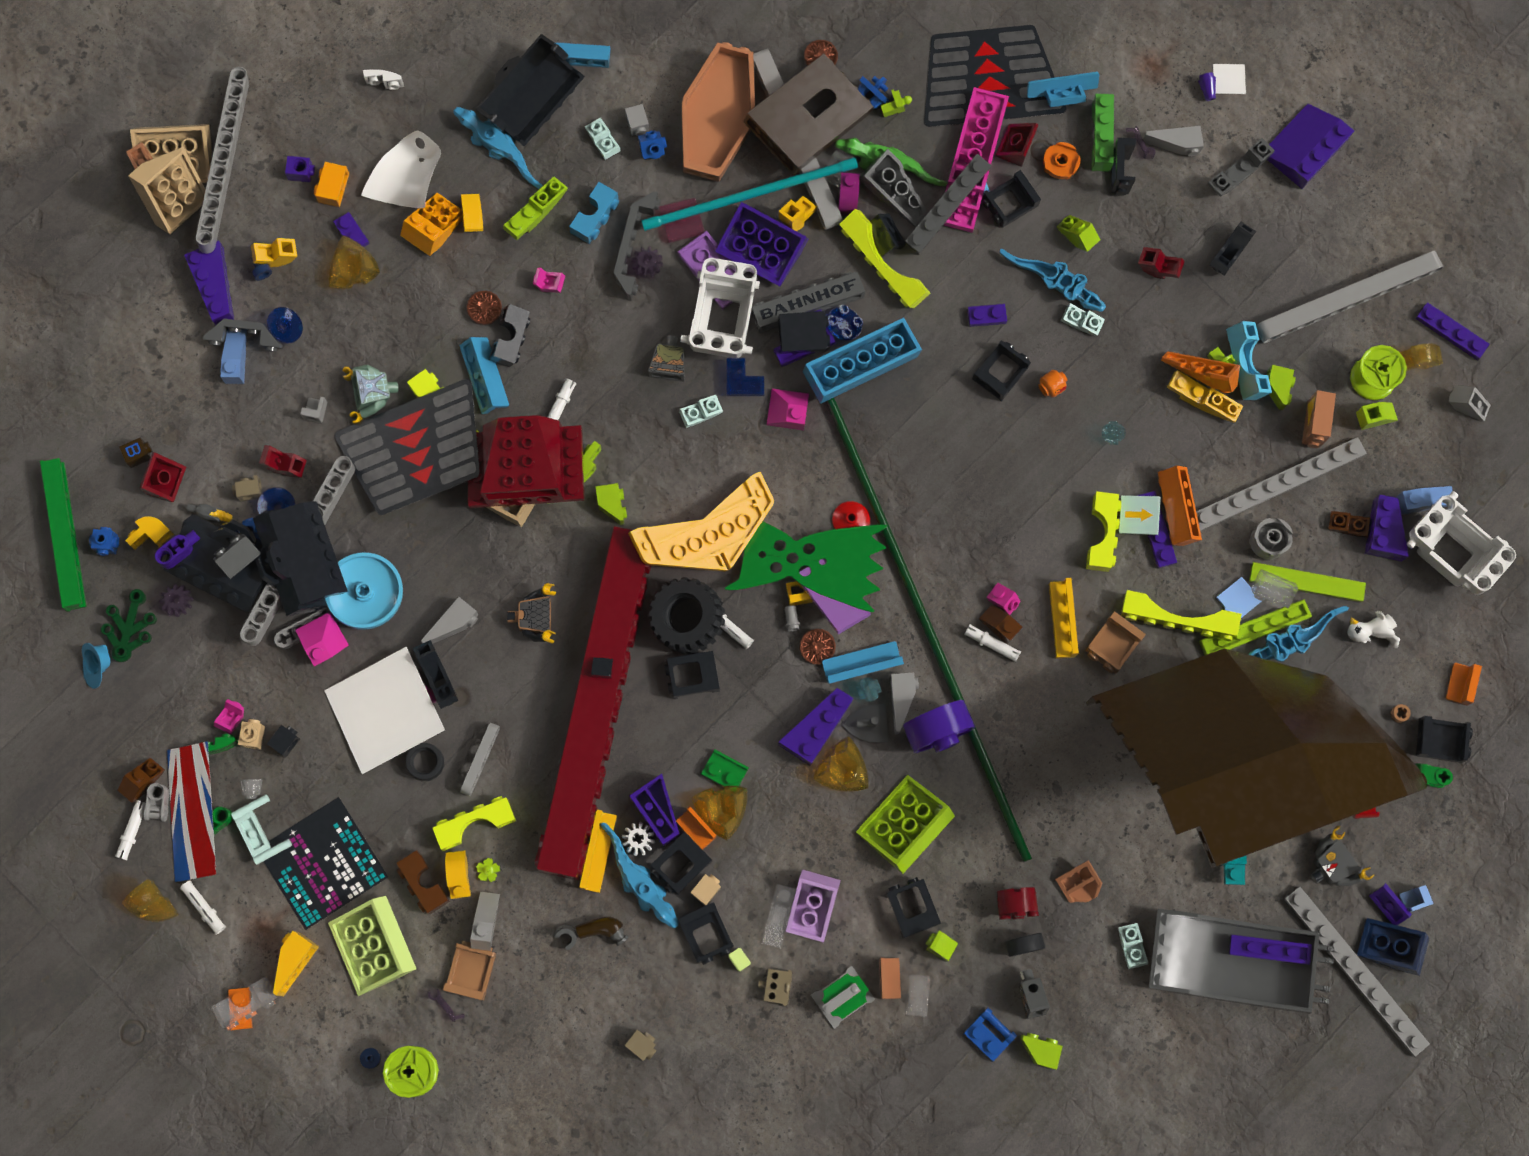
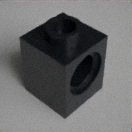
(284, 740)

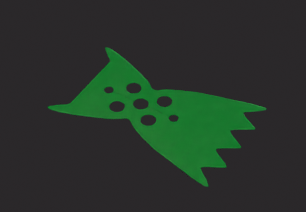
(839, 579)

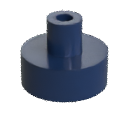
(261, 271)
(375, 1058)

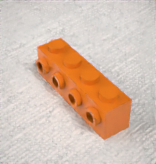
(1179, 506)

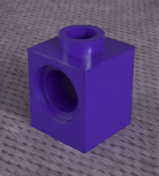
(292, 166)

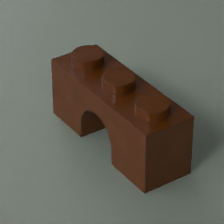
(429, 898)

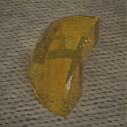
(351, 265)
(843, 768)
(722, 809)
(149, 904)

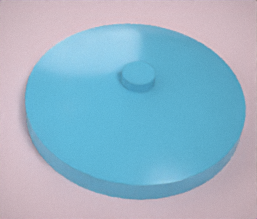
(372, 593)

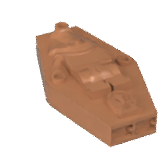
(716, 111)

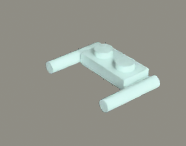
(253, 832)

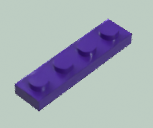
(1452, 331)
(1161, 543)
(1270, 949)

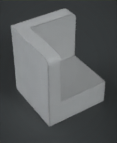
(314, 410)

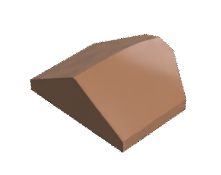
(1080, 883)

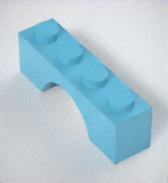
(1242, 342)

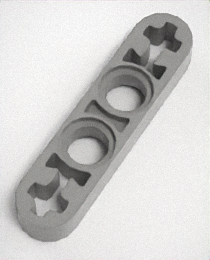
(290, 642)
(480, 759)

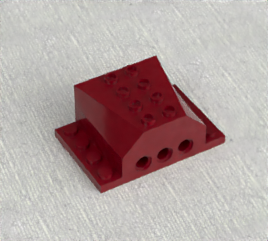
(527, 463)

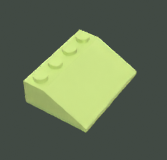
(372, 945)

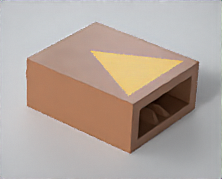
(1318, 419)

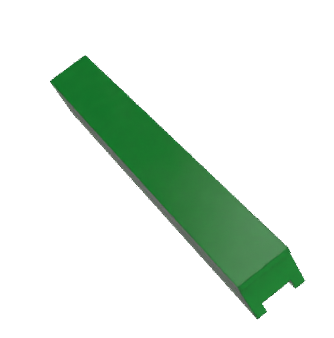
(63, 534)

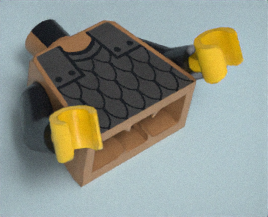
(535, 615)

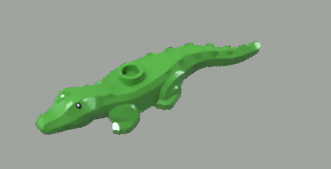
(870, 151)

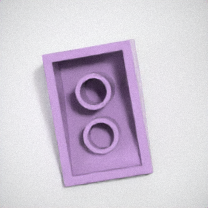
(813, 905)

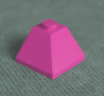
(787, 409)
(321, 638)

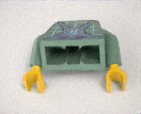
(370, 390)

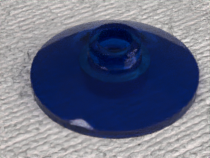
(289, 320)
(274, 497)

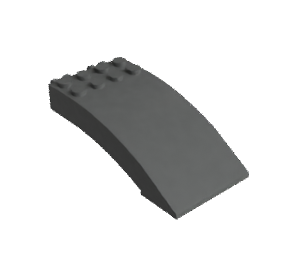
(1195, 961)

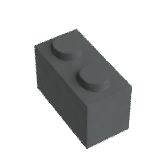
(236, 555)

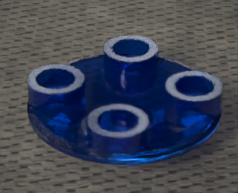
(844, 323)

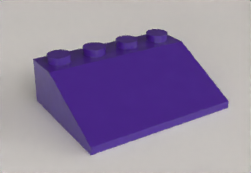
(1308, 144)
(762, 243)

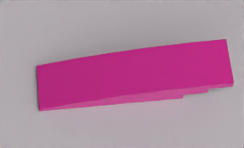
(977, 137)

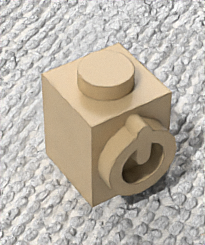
(251, 734)

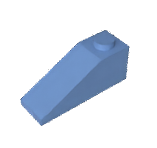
(234, 357)
(1421, 499)

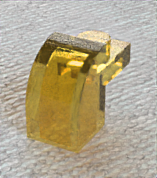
(1422, 356)

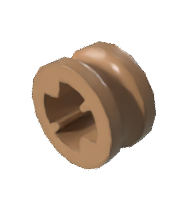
(1406, 715)

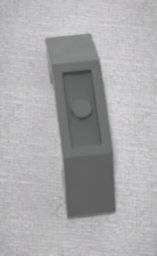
(1242, 169)
(218, 333)

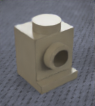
(247, 489)

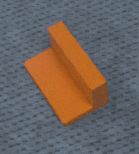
(1463, 683)
(696, 828)

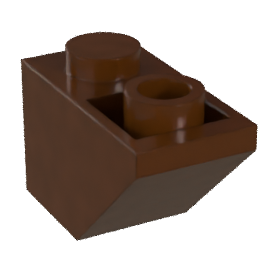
(139, 779)

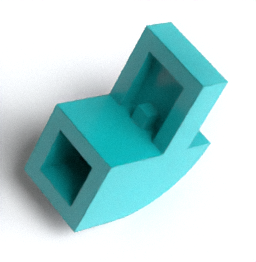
(1235, 871)

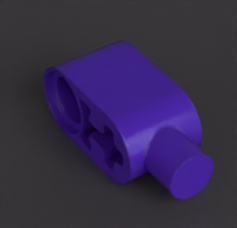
(187, 540)

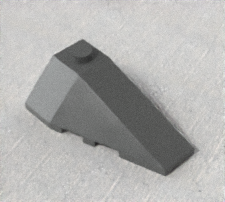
(890, 184)

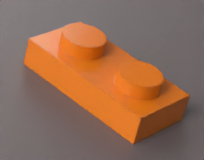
(241, 998)

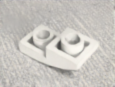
(391, 80)

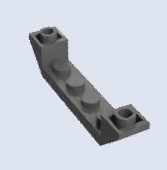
(647, 206)

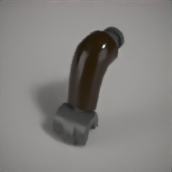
(602, 926)

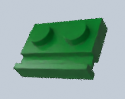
(724, 770)

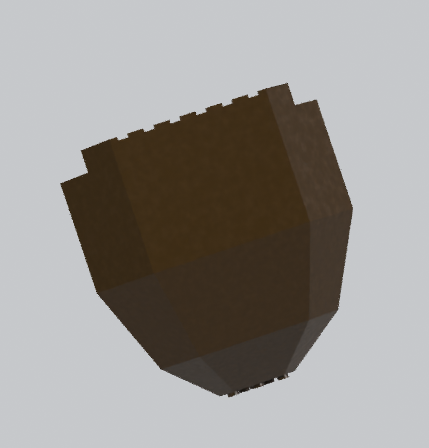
(1255, 750)

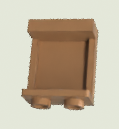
(1114, 643)
(470, 971)

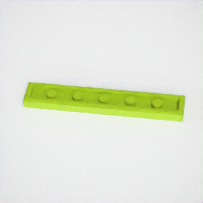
(1315, 583)
(1260, 627)

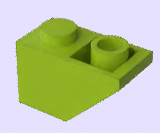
(1079, 232)
(1281, 382)
(1376, 415)
(609, 502)
(941, 945)
(1042, 1052)

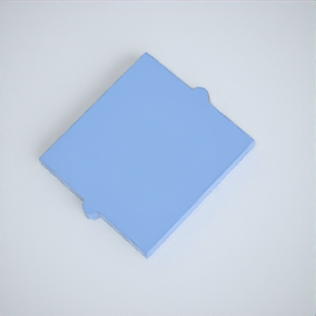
(1238, 598)

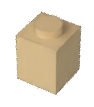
(706, 889)

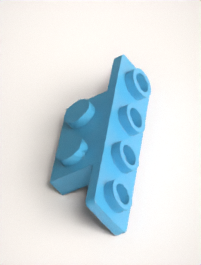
(1063, 89)

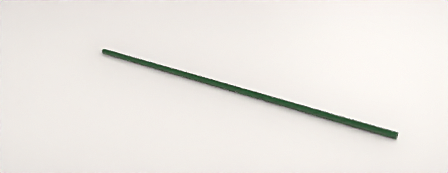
(927, 626)

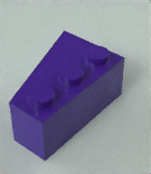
(1386, 530)
(655, 807)

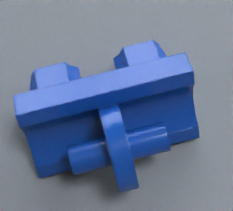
(865, 87)

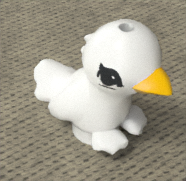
(1379, 627)

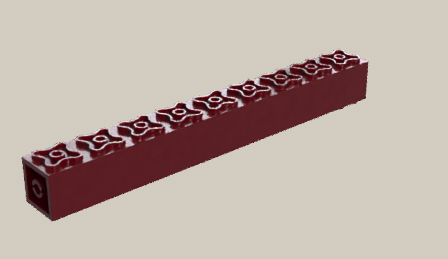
(595, 710)

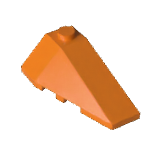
(1213, 373)

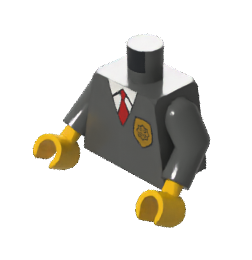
(1336, 863)

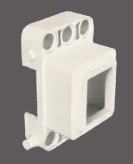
(724, 287)
(1484, 549)

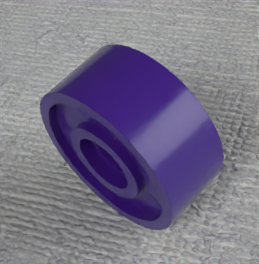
(939, 727)

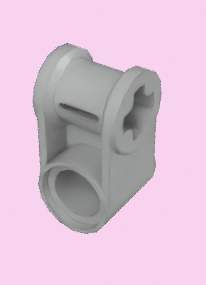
(156, 804)

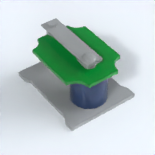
(842, 997)

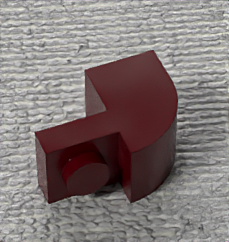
(1158, 265)
(282, 463)

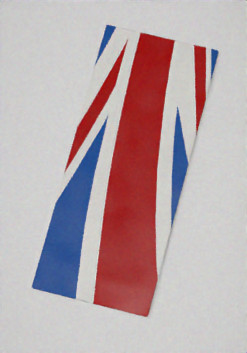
(191, 812)

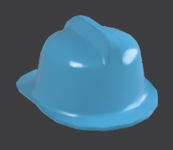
(95, 662)

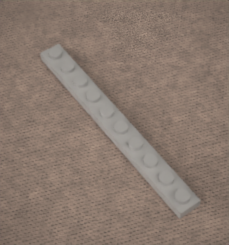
(1280, 483)
(1357, 972)

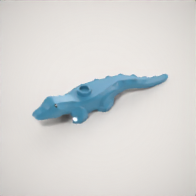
(497, 143)
(1062, 280)
(1294, 639)
(637, 880)

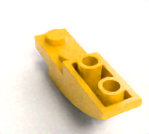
(1204, 398)

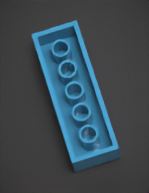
(862, 360)

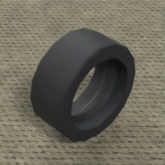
(425, 747)
(1025, 944)

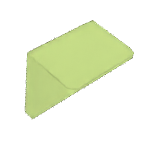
(739, 959)

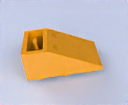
(432, 225)

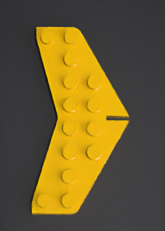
(702, 541)

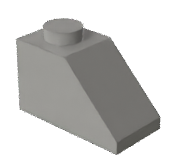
(1469, 402)

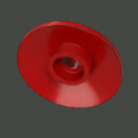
(844, 510)

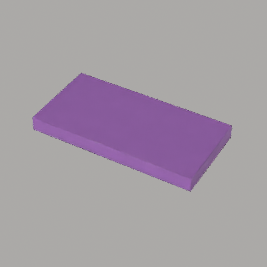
(697, 252)
(838, 614)

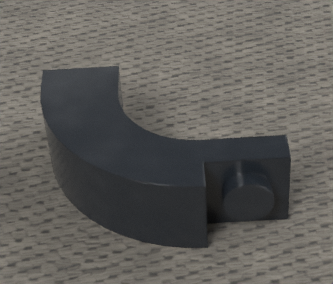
(1232, 248)
(436, 674)

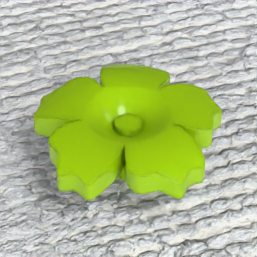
(487, 870)

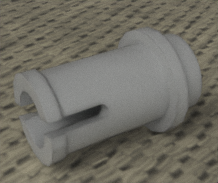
(791, 618)

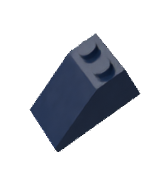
(1393, 946)

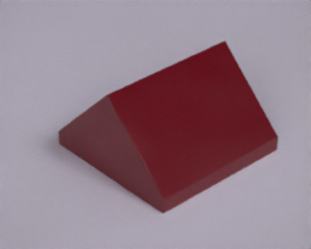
(1017, 142)
(162, 477)

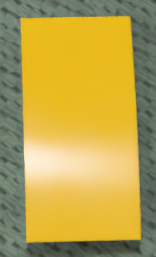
(472, 212)

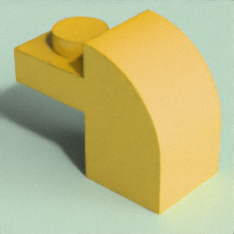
(796, 213)
(277, 254)
(151, 528)
(457, 874)

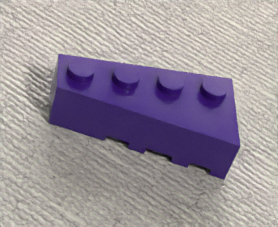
(212, 281)
(815, 729)

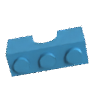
(587, 226)

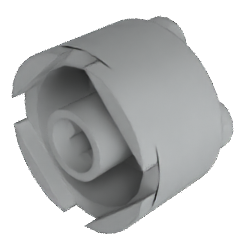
(1263, 546)

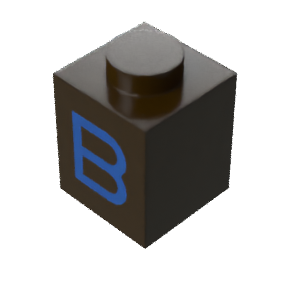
(136, 452)

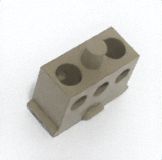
(783, 987)

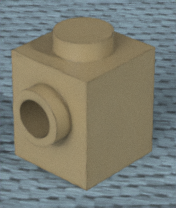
(642, 1045)

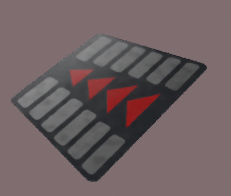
(989, 60)
(415, 448)

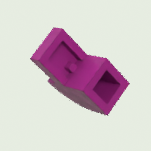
(848, 193)

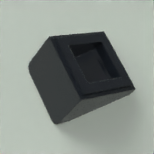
(602, 667)

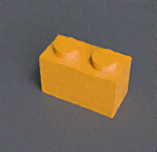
(331, 184)

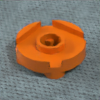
(1070, 156)

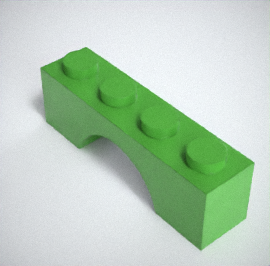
(1103, 132)

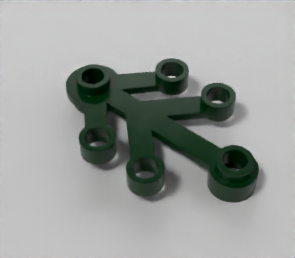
(128, 628)

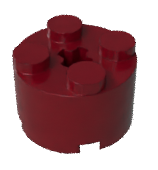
(1017, 903)

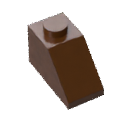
(1000, 623)

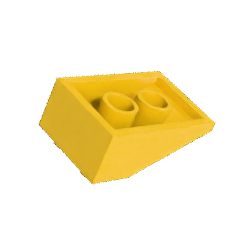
(293, 958)

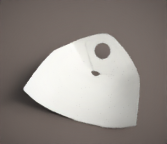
(401, 176)

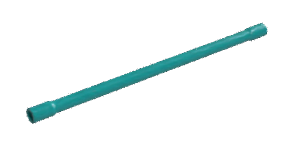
(841, 166)

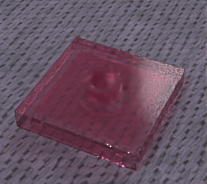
(685, 227)

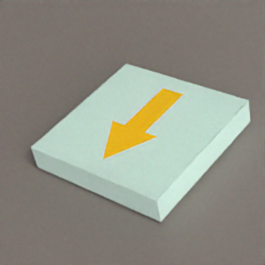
(1139, 515)

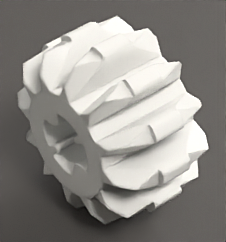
(642, 833)

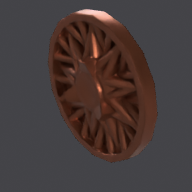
(819, 47)
(484, 307)
(817, 646)

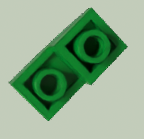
(222, 744)

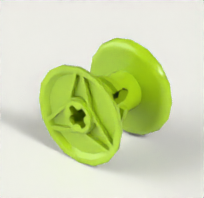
(1378, 372)
(407, 1058)

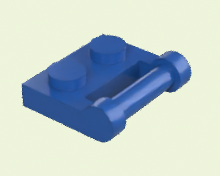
(985, 1039)

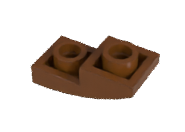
(1349, 524)

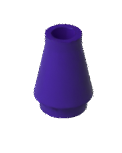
(1208, 86)

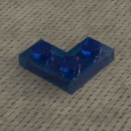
(738, 383)

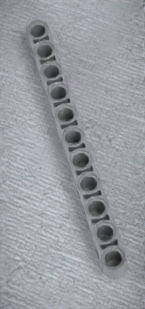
(224, 167)
(817, 189)
(1349, 297)
(269, 591)

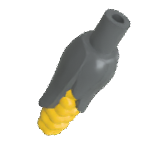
(209, 512)

